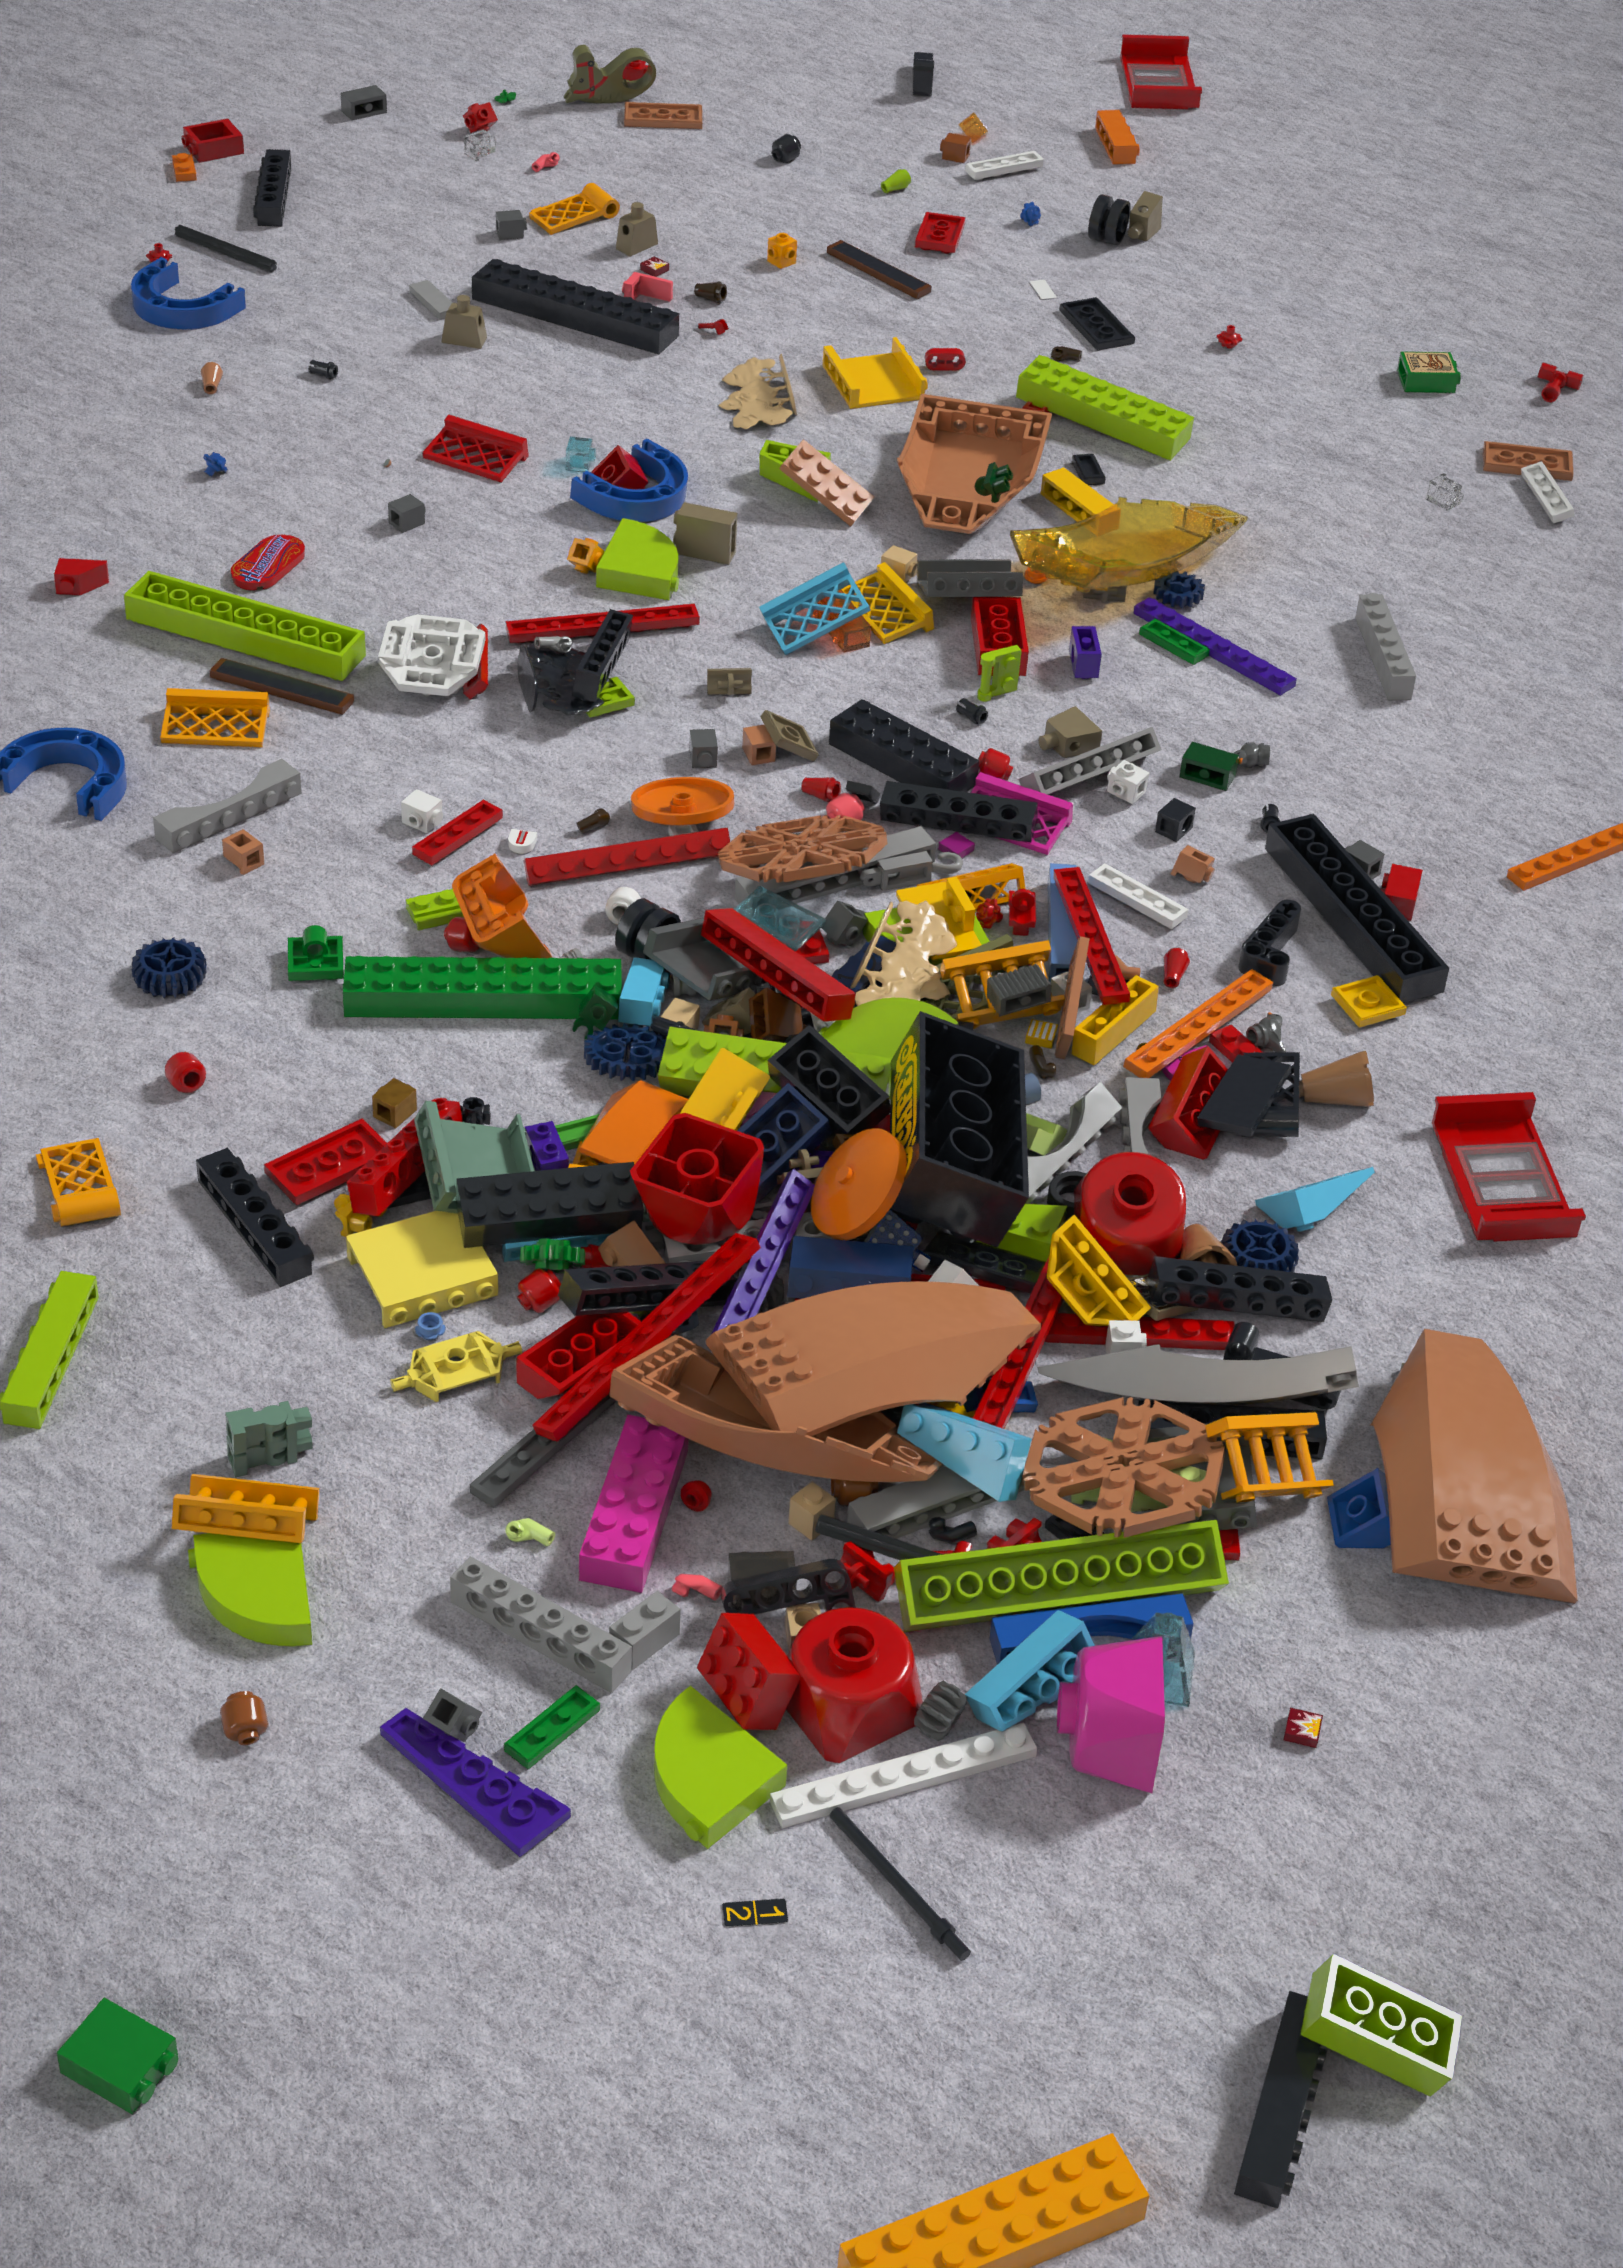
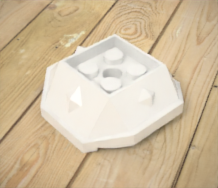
(431, 654)

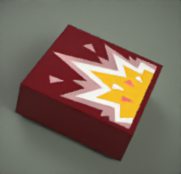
(654, 266)
(1303, 1727)

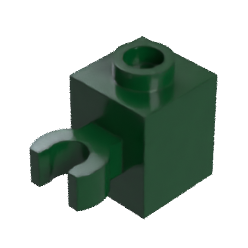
(595, 1010)

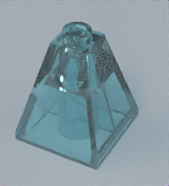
(1177, 1655)

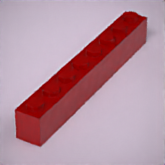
(778, 965)

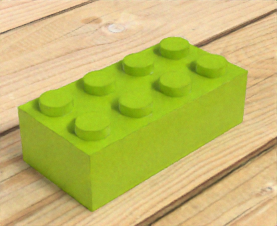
(1381, 2025)

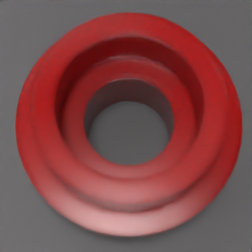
(696, 1495)

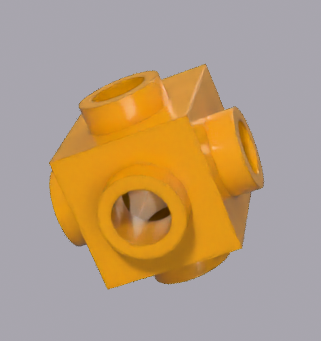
(782, 250)
(585, 555)

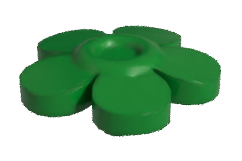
(505, 97)

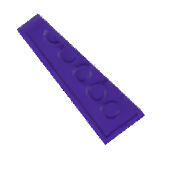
(490, 1795)

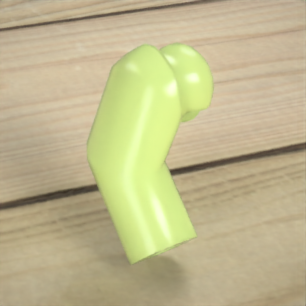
(529, 1529)

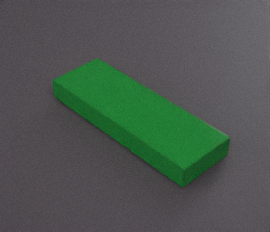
(1174, 641)
(551, 1727)

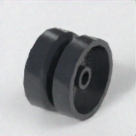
(1109, 219)
(637, 922)

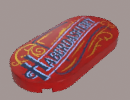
(268, 562)

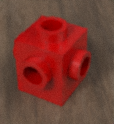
(480, 117)

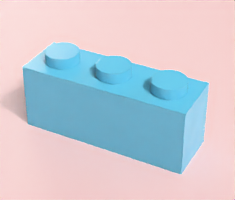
(643, 992)

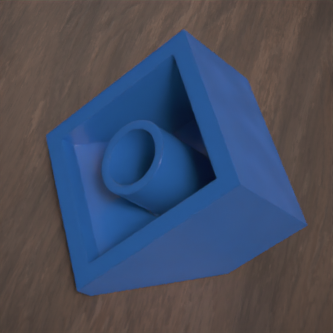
(1361, 1513)

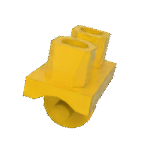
(351, 1221)

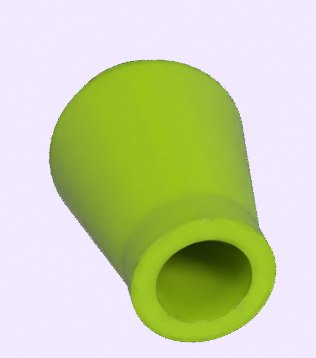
(898, 180)

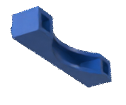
(1103, 1619)

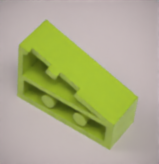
(770, 460)
(1033, 1230)

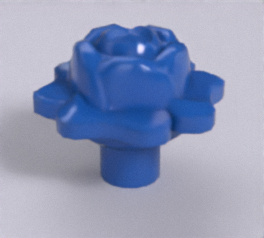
(1030, 213)
(215, 463)

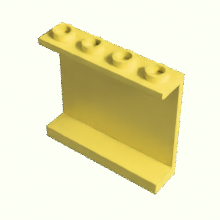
(421, 1266)

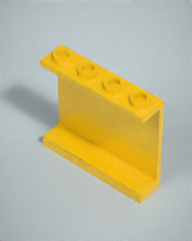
(875, 378)

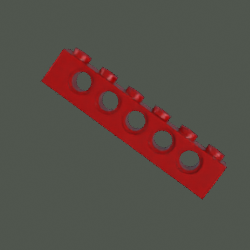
(393, 1167)

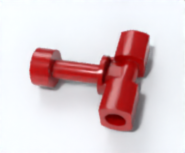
(1557, 380)

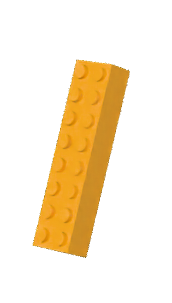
(1015, 2217)

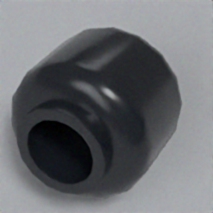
(786, 148)

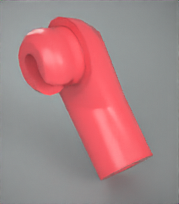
(546, 161)
(697, 1582)

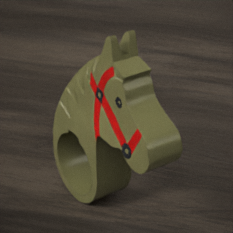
(606, 84)

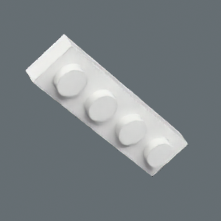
(1003, 165)
(1547, 492)
(1138, 896)

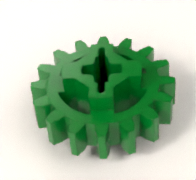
(552, 1255)

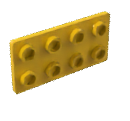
(951, 903)
(727, 1091)

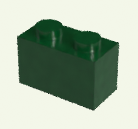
(1209, 766)

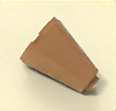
(1339, 1082)
(1203, 1246)

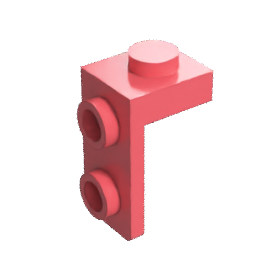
(648, 286)

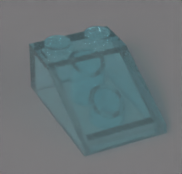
(780, 917)

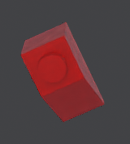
(80, 575)

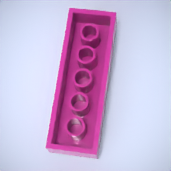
(633, 1506)

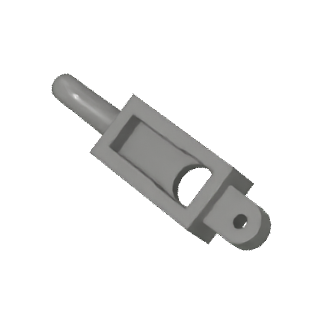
(910, 870)

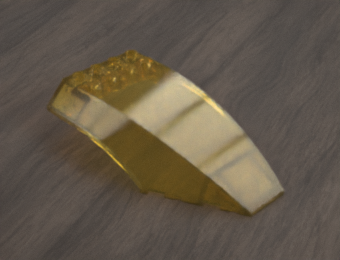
(1127, 543)

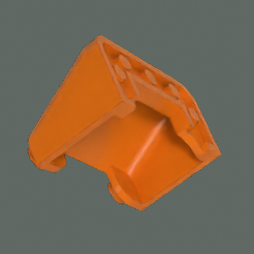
(495, 911)

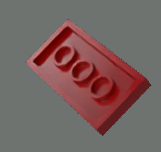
(324, 1161)

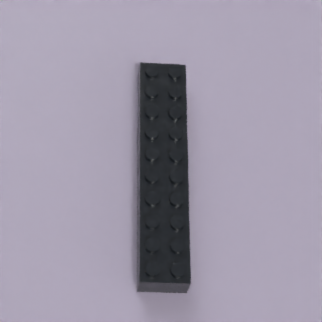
(575, 306)
(1356, 908)

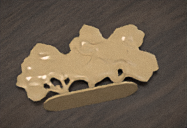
(757, 395)
(907, 968)

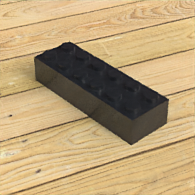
(901, 749)
(547, 1204)

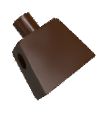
(774, 1016)

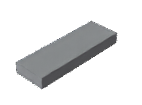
(431, 298)

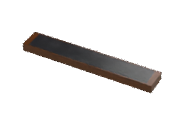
(879, 269)
(282, 686)

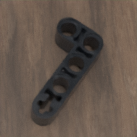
(923, 73)
(1263, 946)
(1244, 1346)
(786, 1595)

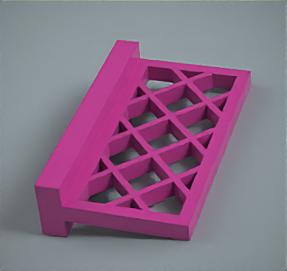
(1049, 809)

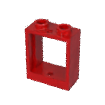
(213, 140)

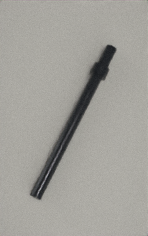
(941, 1929)

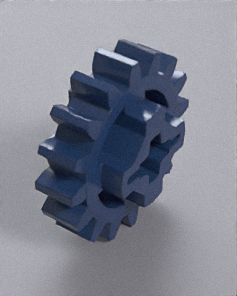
(1179, 589)

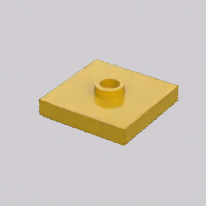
(1368, 1001)

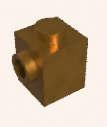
(394, 1103)

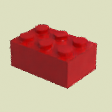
(748, 1671)

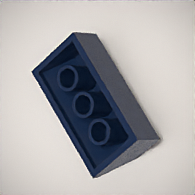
(836, 1264)

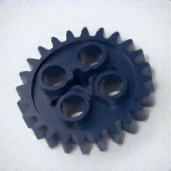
(609, 1051)

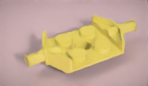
(434, 1371)

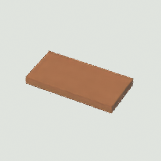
(663, 115)
(1512, 457)
(1072, 997)

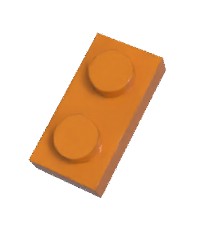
(184, 167)

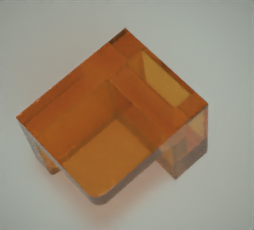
(973, 127)

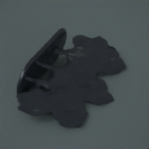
(559, 672)

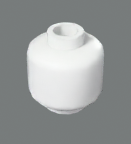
(618, 903)

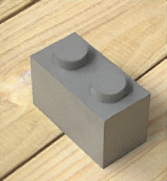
(648, 1627)

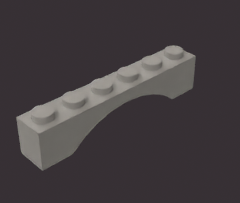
(189, 825)
(1139, 1102)
(1087, 1116)

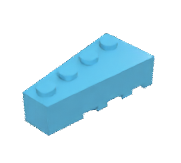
(973, 1449)

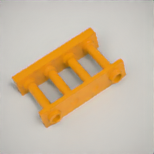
(983, 965)
(1275, 1427)
(245, 1508)

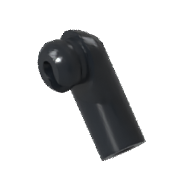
(951, 1535)

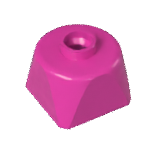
(1116, 1711)

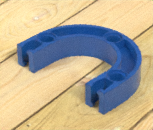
(180, 313)
(640, 504)
(72, 747)

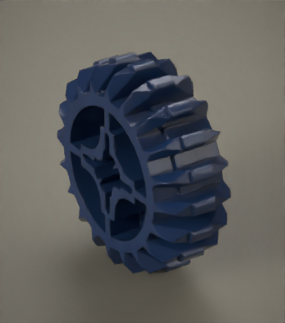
(169, 967)
(1262, 1246)

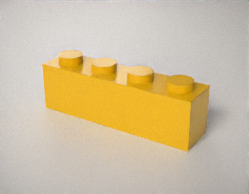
(1072, 495)
(1113, 1023)

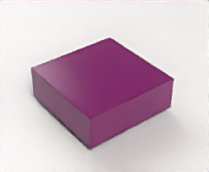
(956, 844)

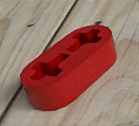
(945, 359)

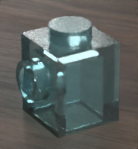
(579, 454)

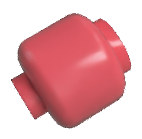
(845, 805)

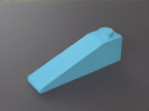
(1312, 1201)

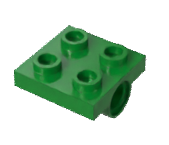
(315, 956)

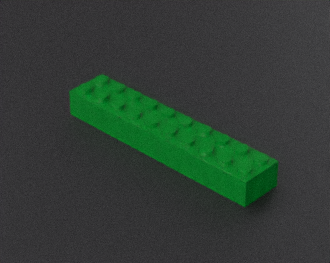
(474, 986)

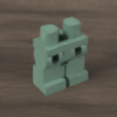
(266, 1436)

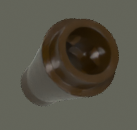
(712, 291)

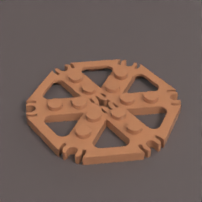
(787, 852)
(1102, 1467)

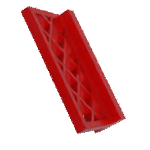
(480, 438)

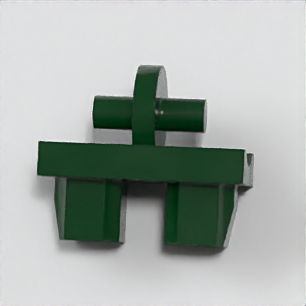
(994, 482)

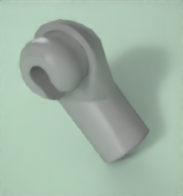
(555, 643)

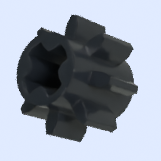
(475, 1111)

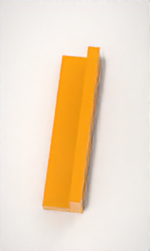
(989, 876)

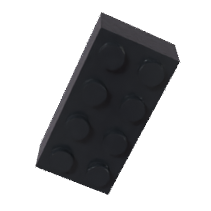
(829, 1083)

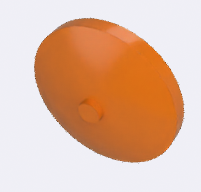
(682, 801)
(858, 1184)

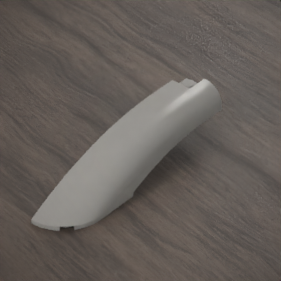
(1197, 1380)

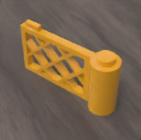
(592, 199)
(85, 1202)

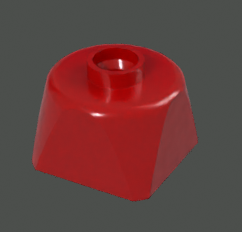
(699, 1179)
(1133, 1209)
(854, 1682)

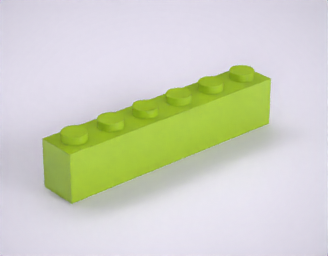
(48, 1350)

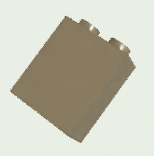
(705, 533)

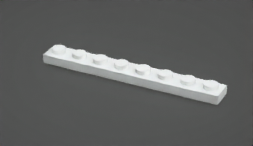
(902, 1775)

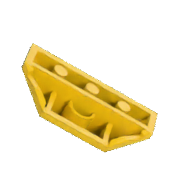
(1090, 1278)

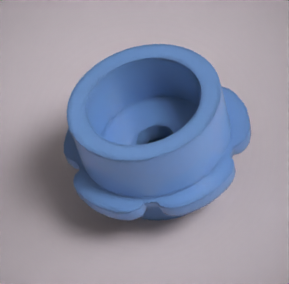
(430, 1326)

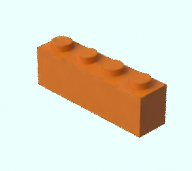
(1116, 137)

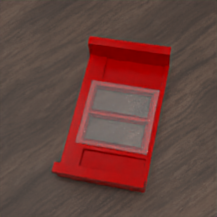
(1159, 72)
(1502, 1168)

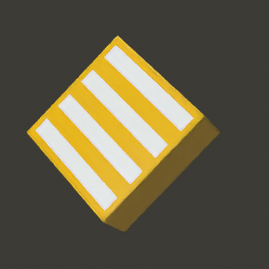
(1041, 1033)

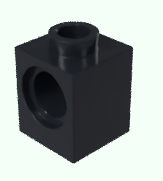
(1175, 819)

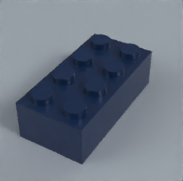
(785, 1127)

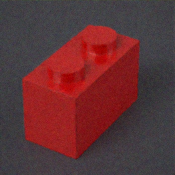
(1402, 888)

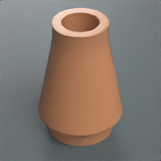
(211, 377)

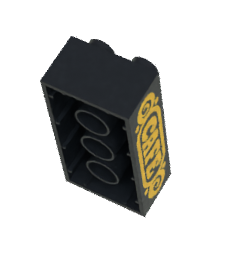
(962, 1129)

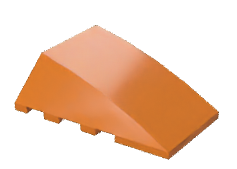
(630, 1122)

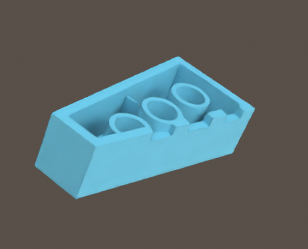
(1030, 1673)

